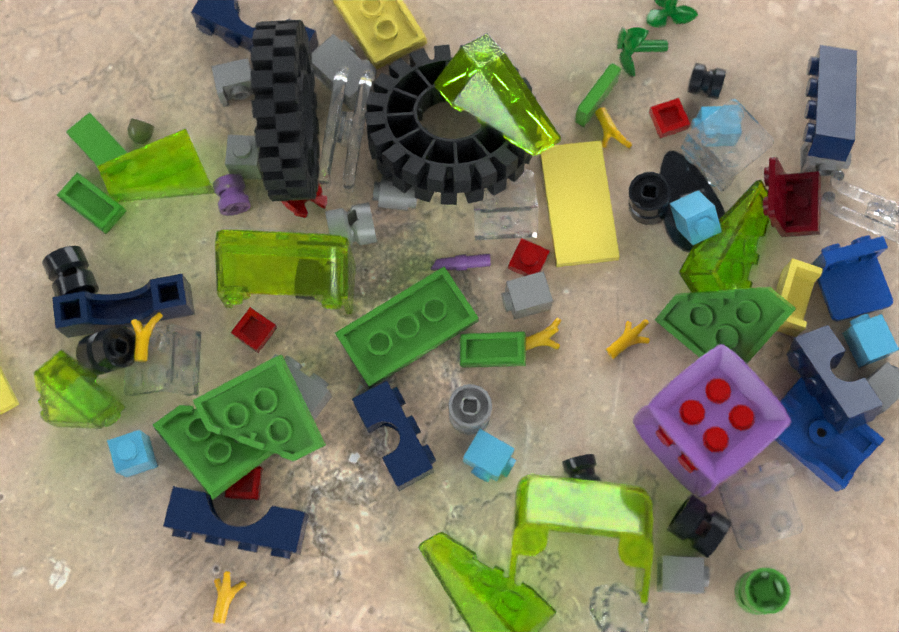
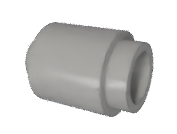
(391, 197)

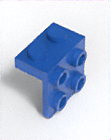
(853, 278)

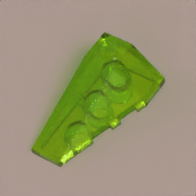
(727, 257)
(74, 395)
(482, 592)

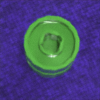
(762, 591)

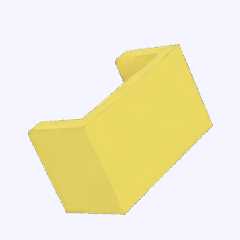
(796, 287)

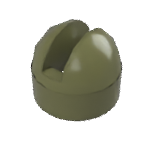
(140, 131)

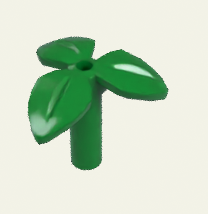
(679, 14)
(634, 41)

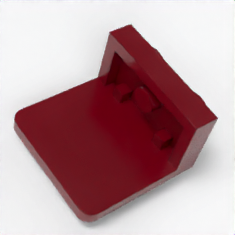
(792, 200)

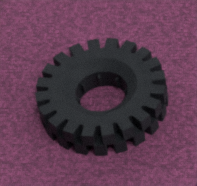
(285, 110)
(425, 160)

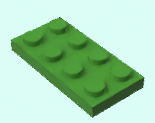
(407, 327)

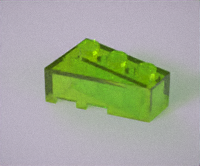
(157, 171)

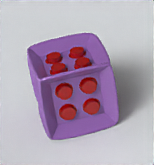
(711, 420)

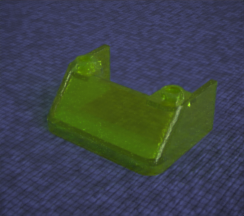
(284, 265)
(583, 508)

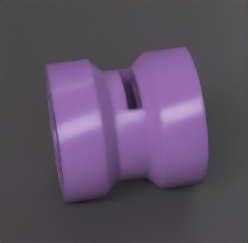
(231, 194)

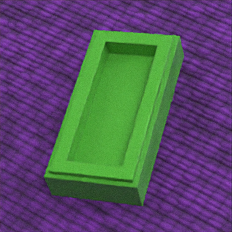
(597, 94)
(95, 140)
(91, 203)
(493, 349)

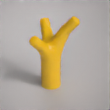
(610, 129)
(142, 337)
(543, 337)
(628, 338)
(224, 597)

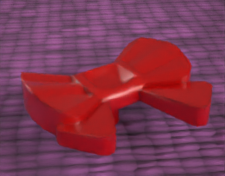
(298, 206)

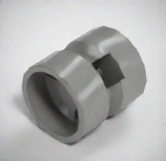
(354, 224)
(470, 409)

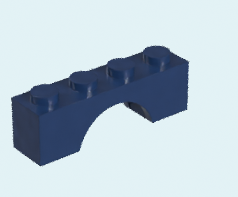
(224, 21)
(91, 313)
(195, 513)

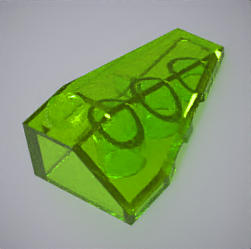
(492, 90)

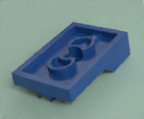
(828, 457)

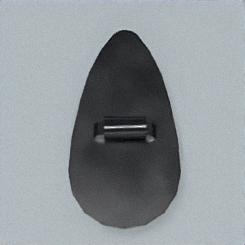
(683, 180)

